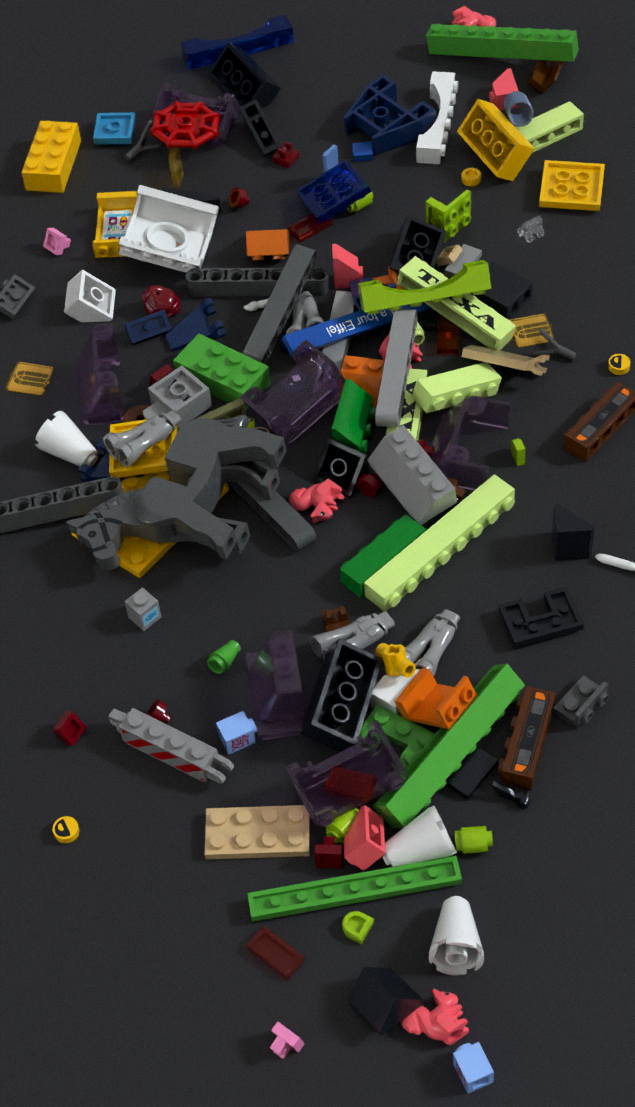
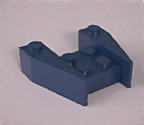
(385, 119)

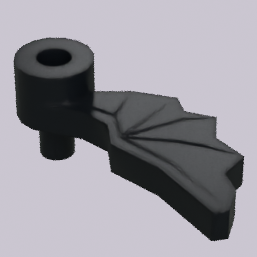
(523, 800)

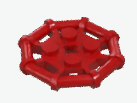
(176, 128)

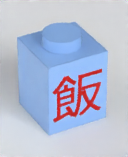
(236, 732)
(473, 1066)

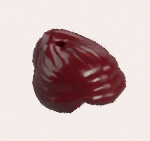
(160, 298)

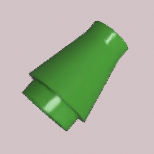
(222, 658)

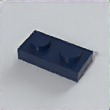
(147, 326)

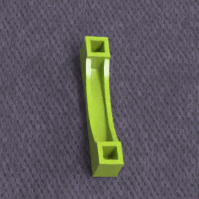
(471, 278)

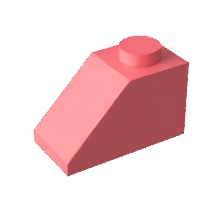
(501, 88)
(345, 267)
(365, 839)

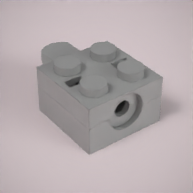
(180, 393)

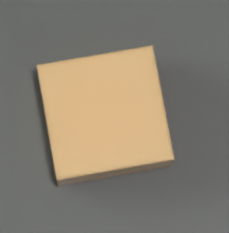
(448, 255)

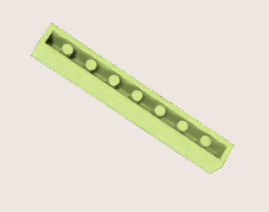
(439, 543)

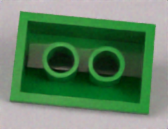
(354, 417)

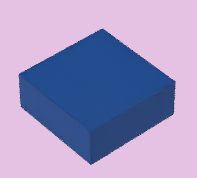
(362, 151)

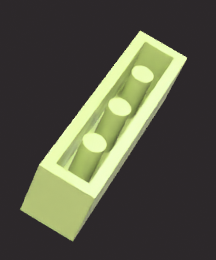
(553, 126)
(455, 386)

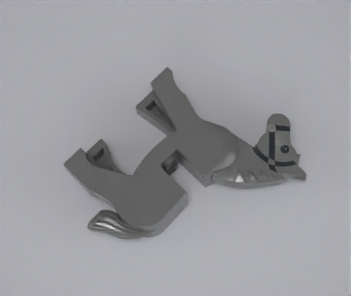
(199, 464)

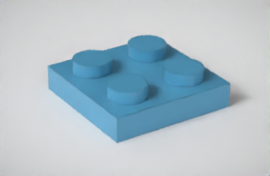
(114, 128)

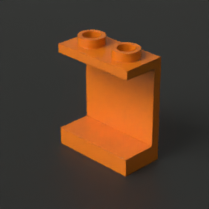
(434, 703)

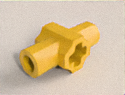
(395, 660)

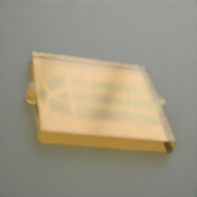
(528, 328)
(29, 378)

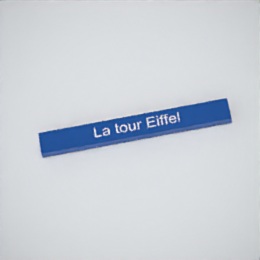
(344, 327)

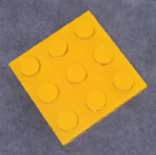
(572, 185)
(149, 462)

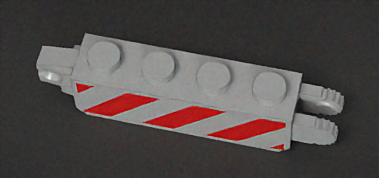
(170, 745)

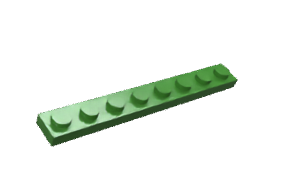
(354, 888)

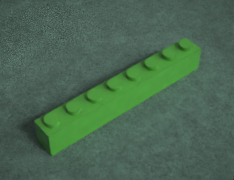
(502, 42)
(449, 747)

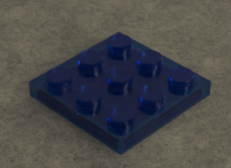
(333, 191)

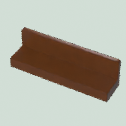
(545, 74)

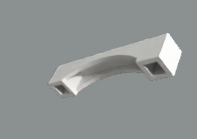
(431, 144)

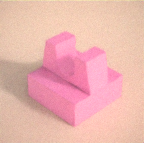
(56, 241)
(285, 1041)

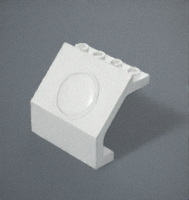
(163, 220)

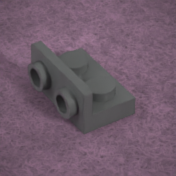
(14, 295)
(581, 701)

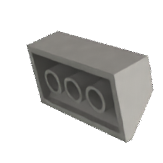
(412, 476)

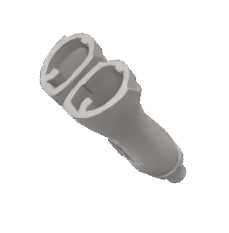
(304, 311)
(134, 442)
(360, 633)
(436, 636)

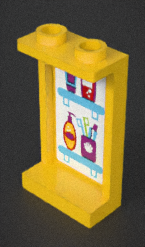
(113, 219)

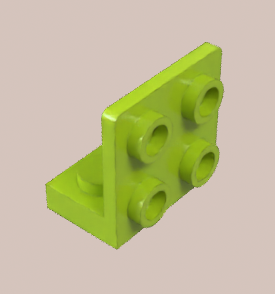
(450, 217)

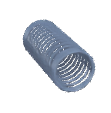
(518, 119)

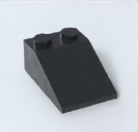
(418, 240)

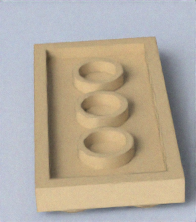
(257, 832)

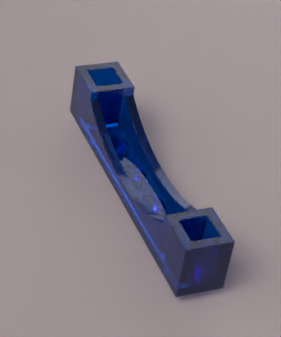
(205, 52)

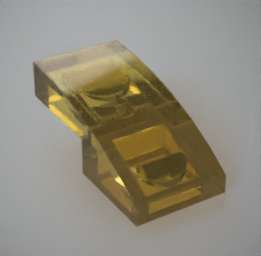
(175, 166)

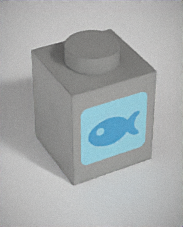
(143, 609)

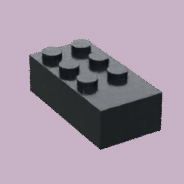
(341, 696)

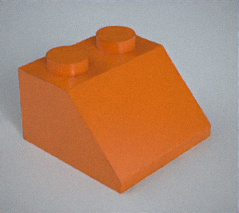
(267, 243)
(365, 373)

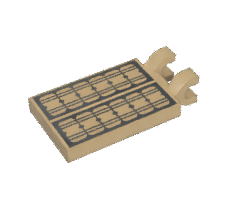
(506, 359)

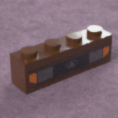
(600, 422)
(528, 738)

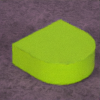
(518, 451)
(357, 925)

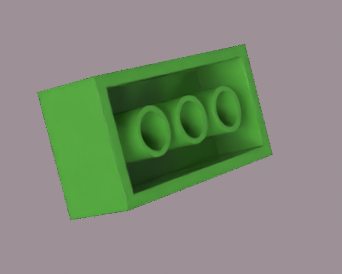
(222, 368)

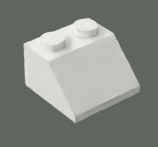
(89, 299)

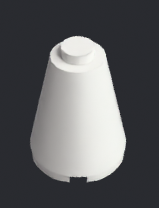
(65, 441)
(419, 841)
(456, 939)

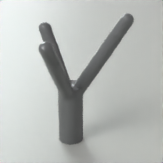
(138, 147)
(558, 348)

